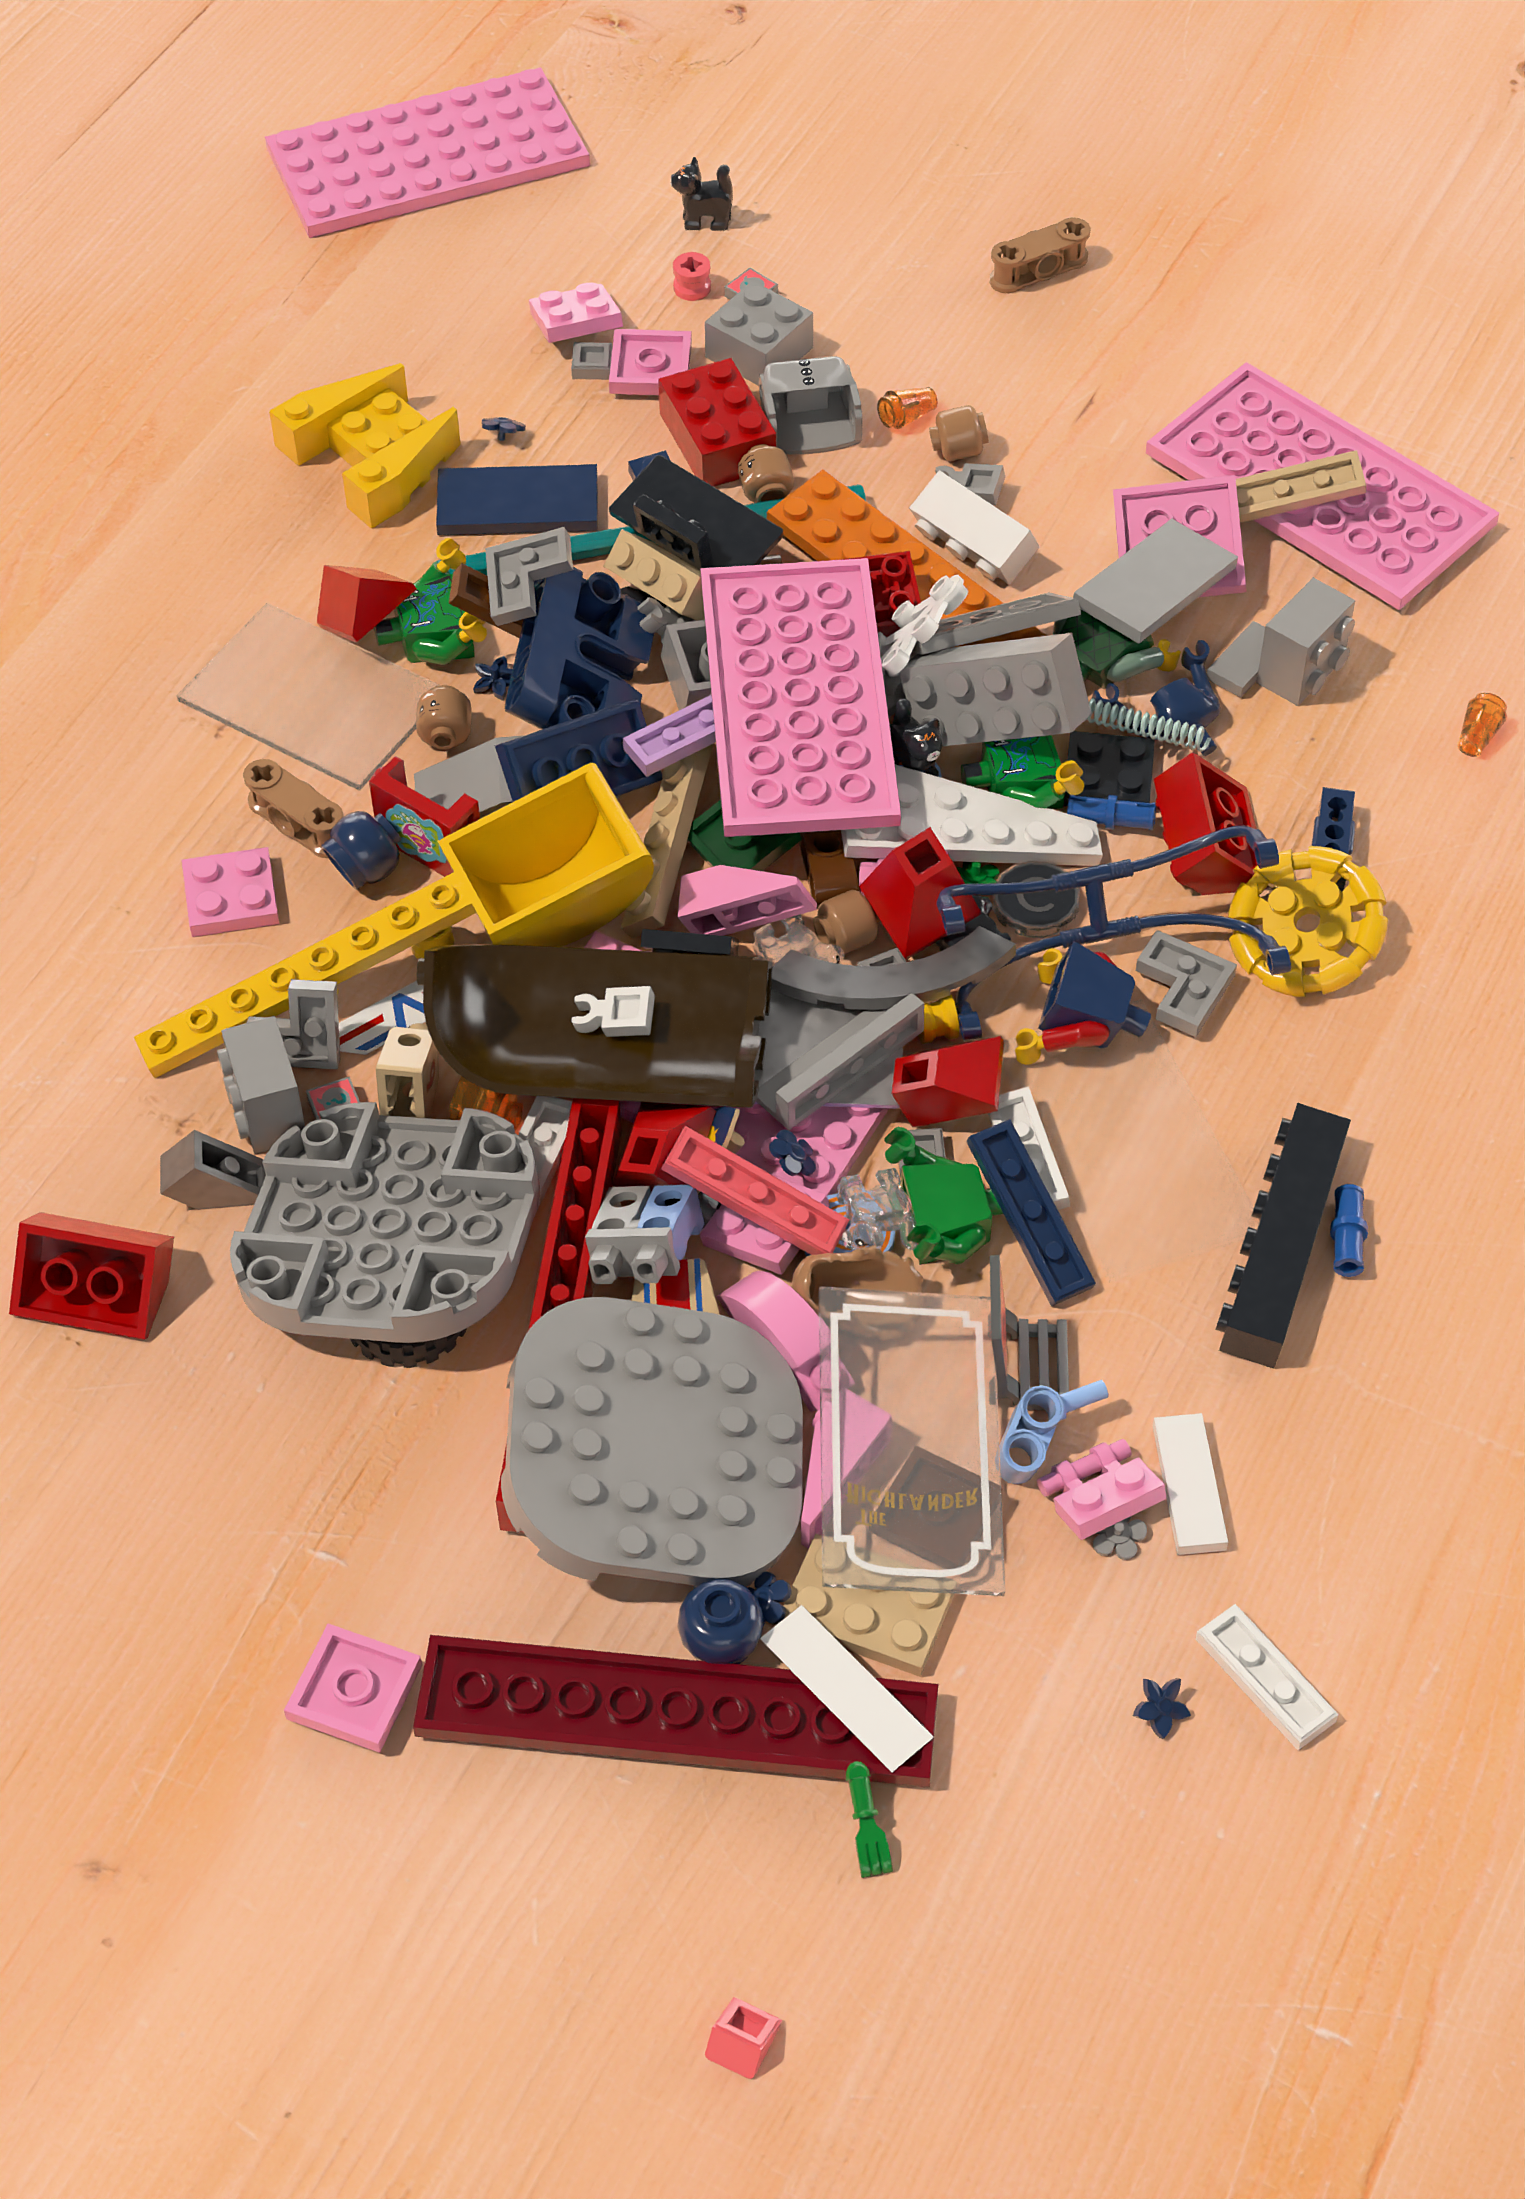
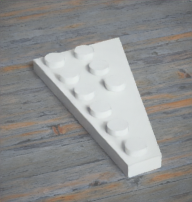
(978, 826)

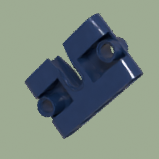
(576, 650)

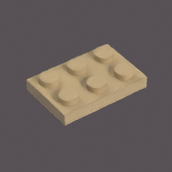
(876, 1624)

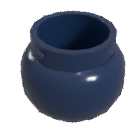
(363, 848)
(720, 1622)

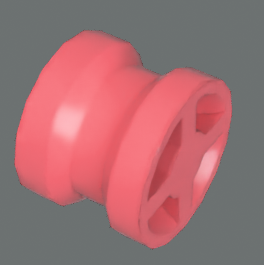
(691, 276)

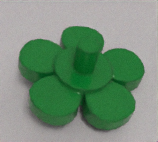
(974, 874)

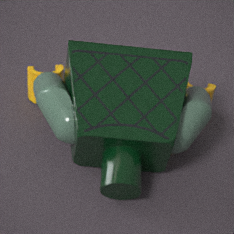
(1111, 656)

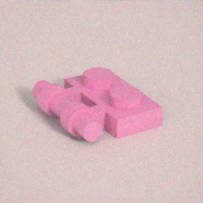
(1107, 1498)

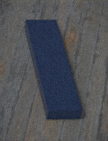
(1030, 1212)

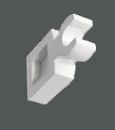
(622, 1013)

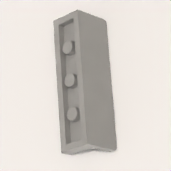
(840, 1060)

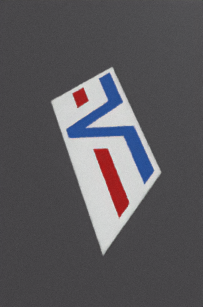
(371, 1026)

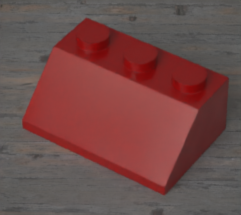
(1198, 801)
(90, 1274)

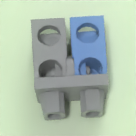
(644, 1236)

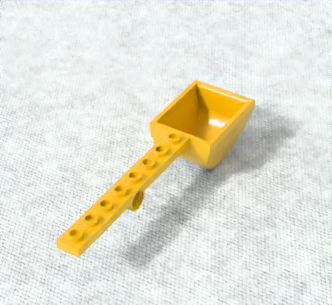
(530, 871)

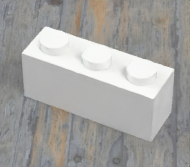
(973, 528)

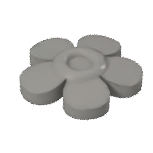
(1122, 1536)

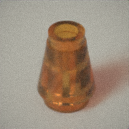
(905, 406)
(1481, 722)

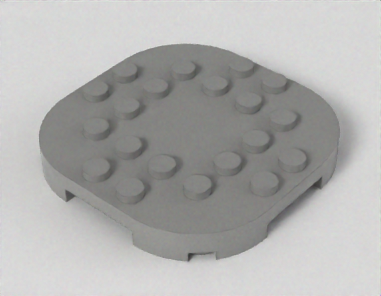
(387, 1225)
(652, 1443)

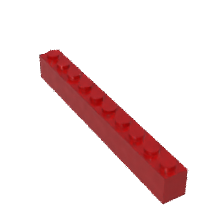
(581, 1186)

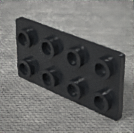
(694, 518)

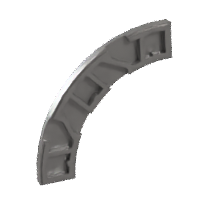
(886, 985)

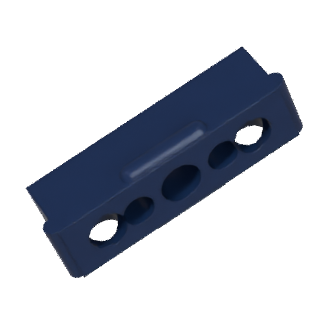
(1339, 833)

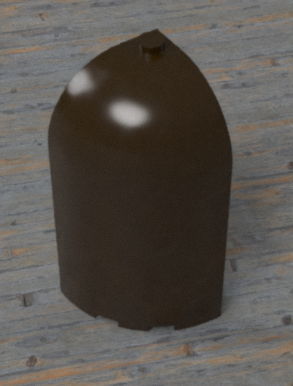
(509, 1027)

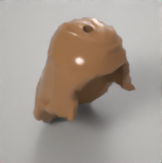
(857, 1269)

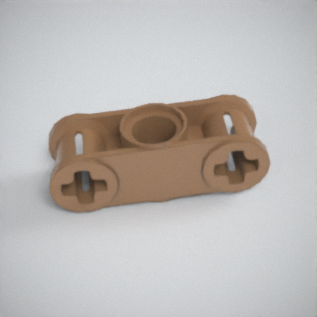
(1039, 255)
(291, 804)

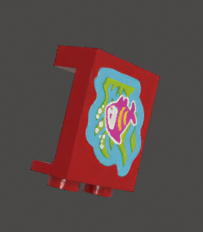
(418, 818)

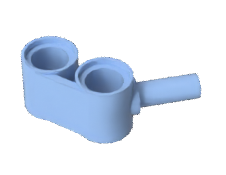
(1036, 1436)

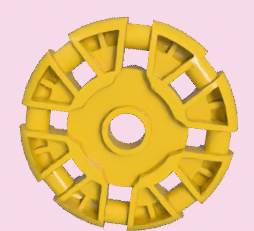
(1311, 896)

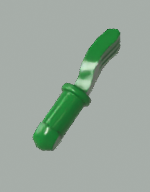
(870, 1840)

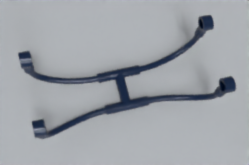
(1102, 929)

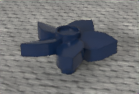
(494, 676)
(1160, 1706)

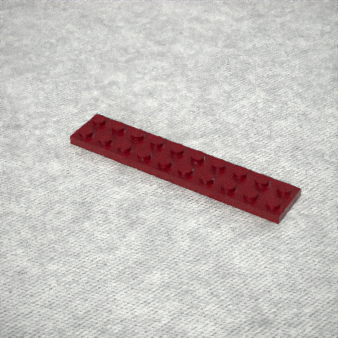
(650, 1709)

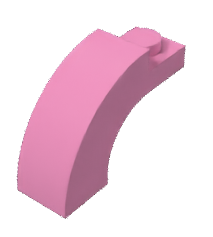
(785, 1321)

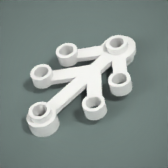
(919, 622)

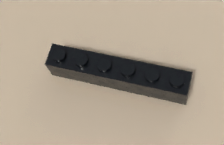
(1284, 1237)

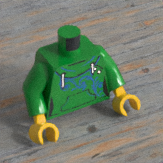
(427, 622)
(1025, 771)

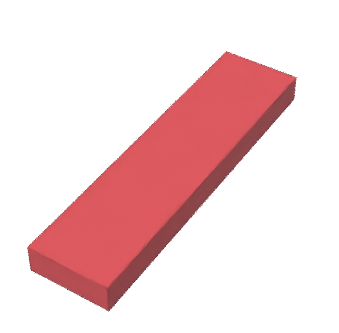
(754, 1193)

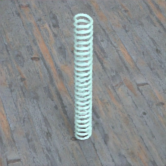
(1144, 722)

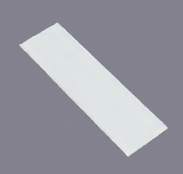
(846, 1688)

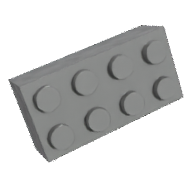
(999, 689)

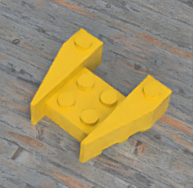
(373, 432)

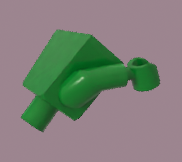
(946, 1201)

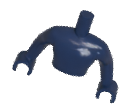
(1180, 698)

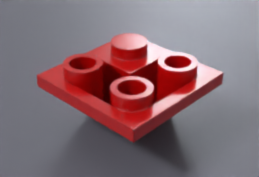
(906, 892)
(949, 1081)
(652, 1140)

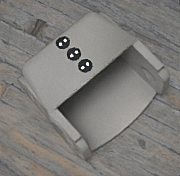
(811, 404)

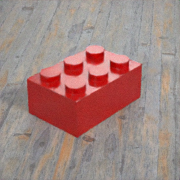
(713, 419)

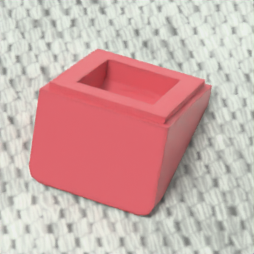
(742, 2038)

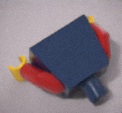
(1083, 1005)

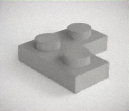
(516, 566)
(1194, 977)
(313, 1025)

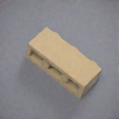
(658, 573)

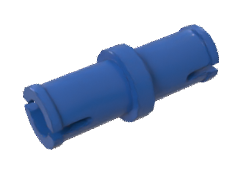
(1113, 812)
(1348, 1230)

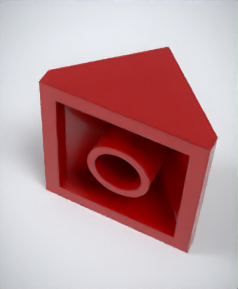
(358, 599)

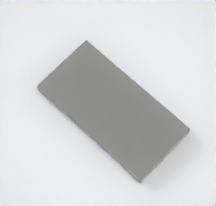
(1155, 580)
(999, 620)

